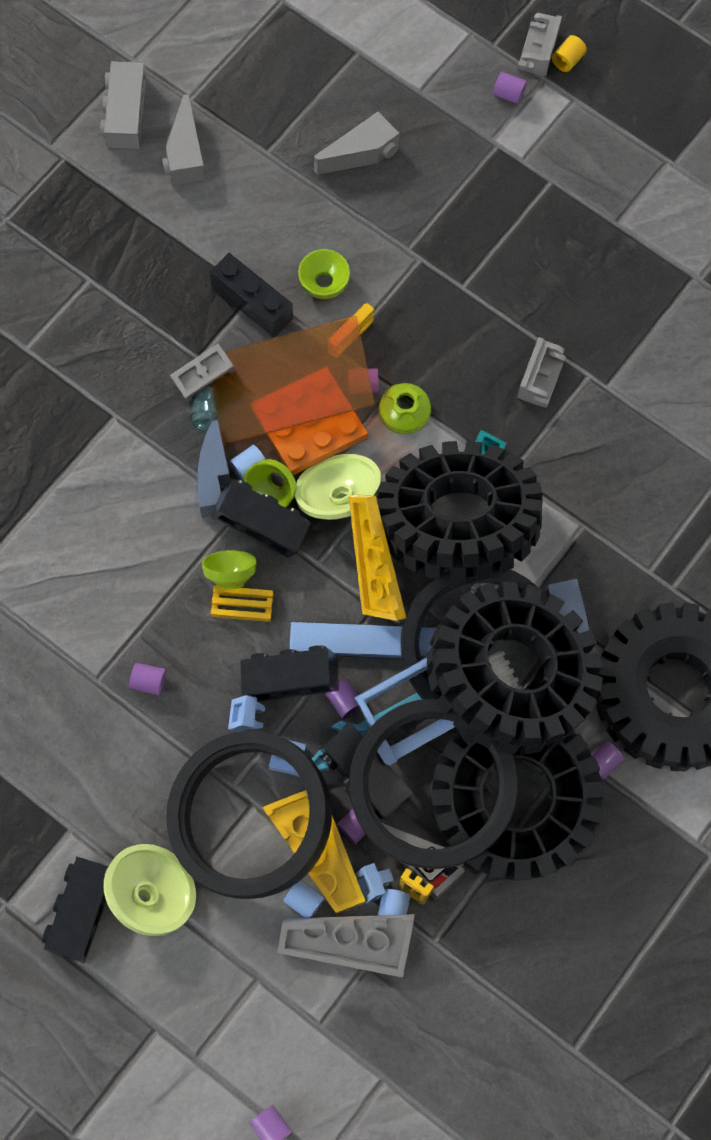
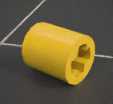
(569, 53)

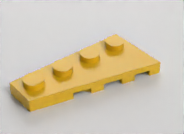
(375, 569)
(333, 870)

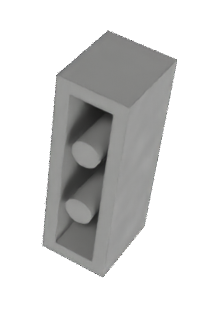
(124, 105)

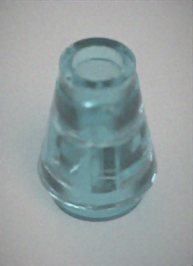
(204, 409)

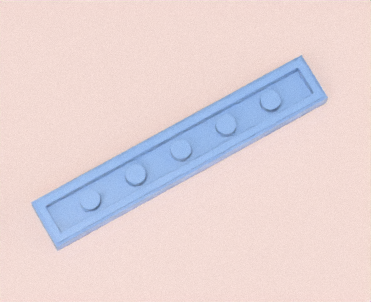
(355, 639)

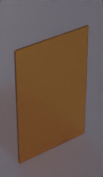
(293, 381)

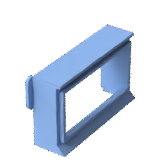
(391, 754)

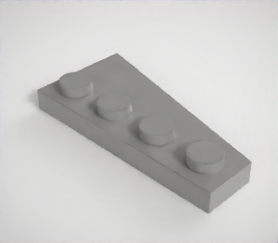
(352, 941)

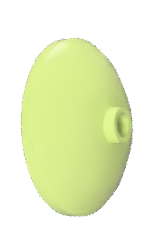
(326, 487)
(160, 879)

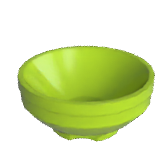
(324, 263)
(404, 420)
(260, 479)
(229, 568)

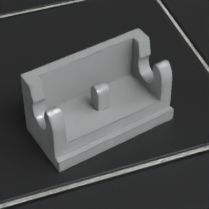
(539, 44)
(202, 371)
(542, 373)

